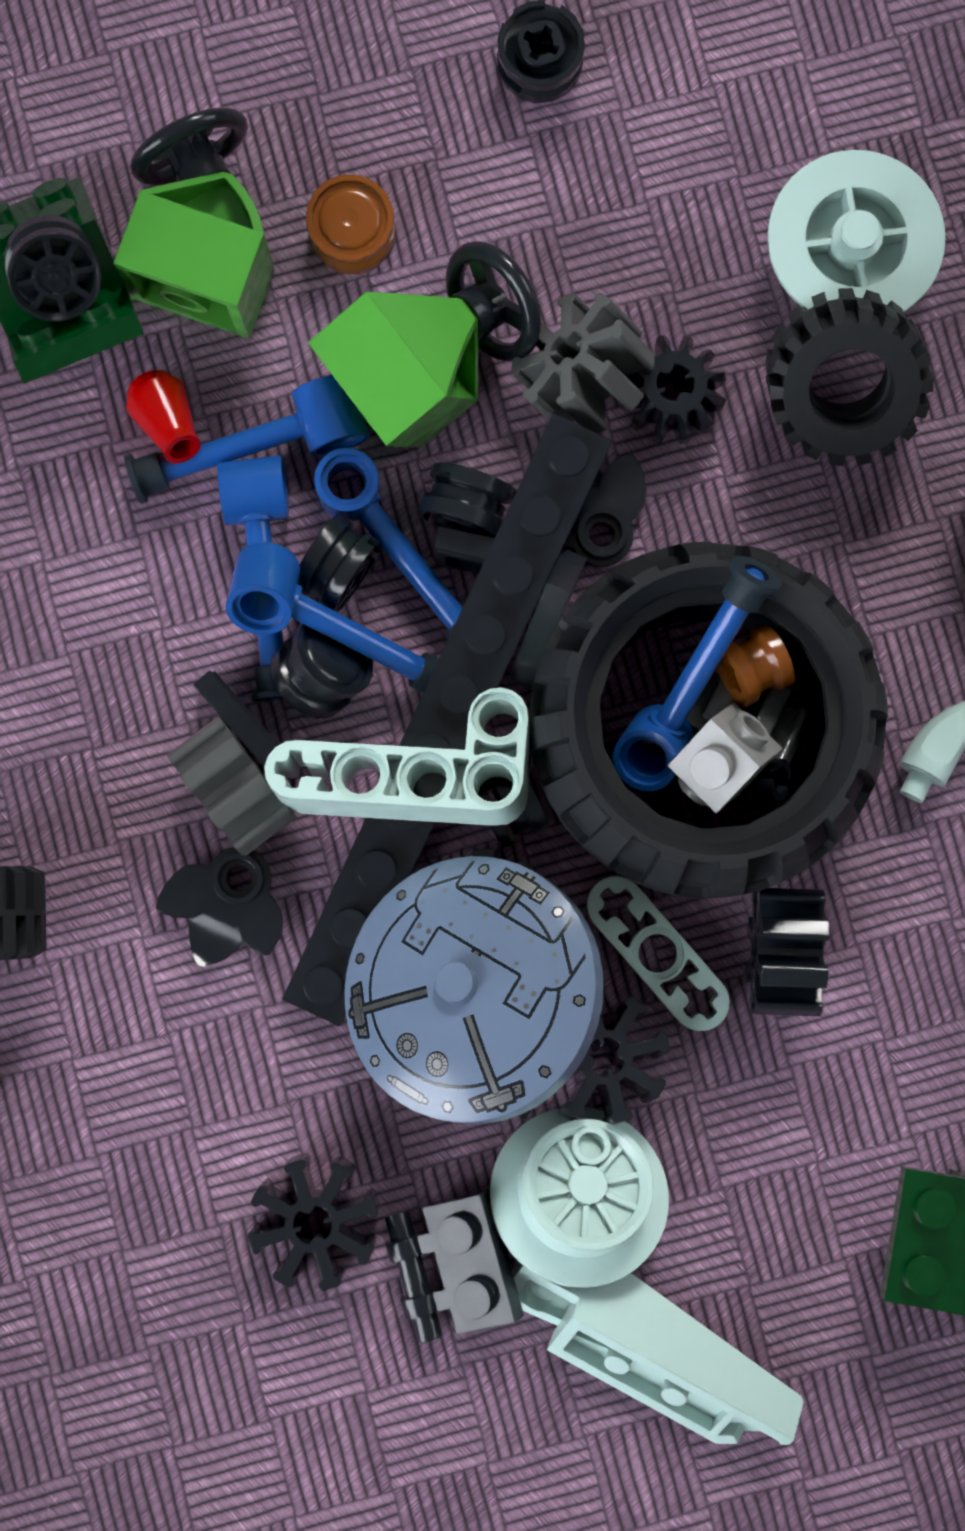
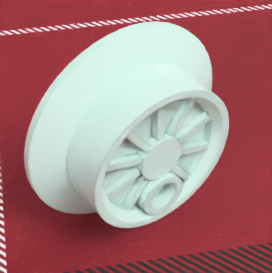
(857, 226)
(579, 1198)

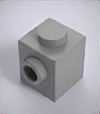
(724, 757)

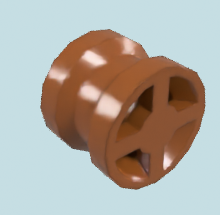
(756, 666)

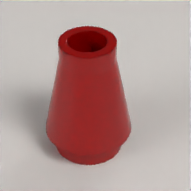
(163, 412)

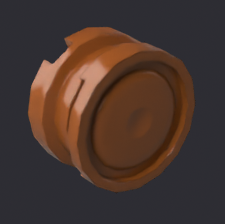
(350, 224)

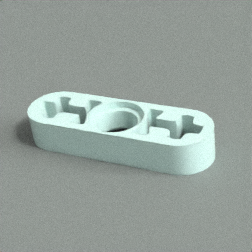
(700, 978)

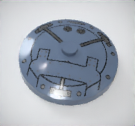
(473, 990)

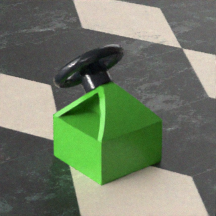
(198, 235)
(416, 356)

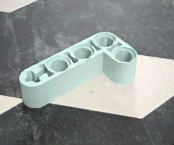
(404, 765)

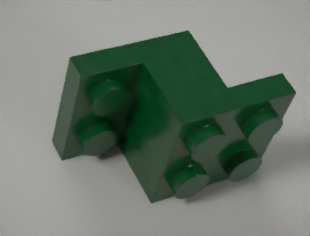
(45, 345)
(927, 1242)

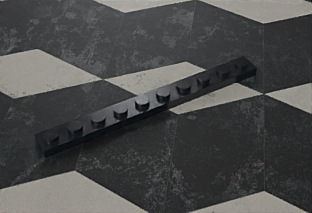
(468, 666)

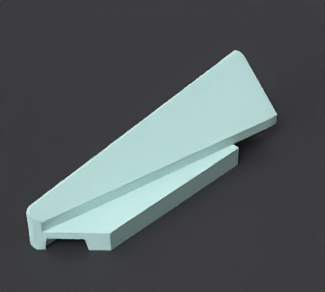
(661, 1357)

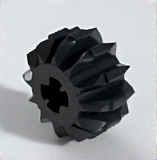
(690, 406)

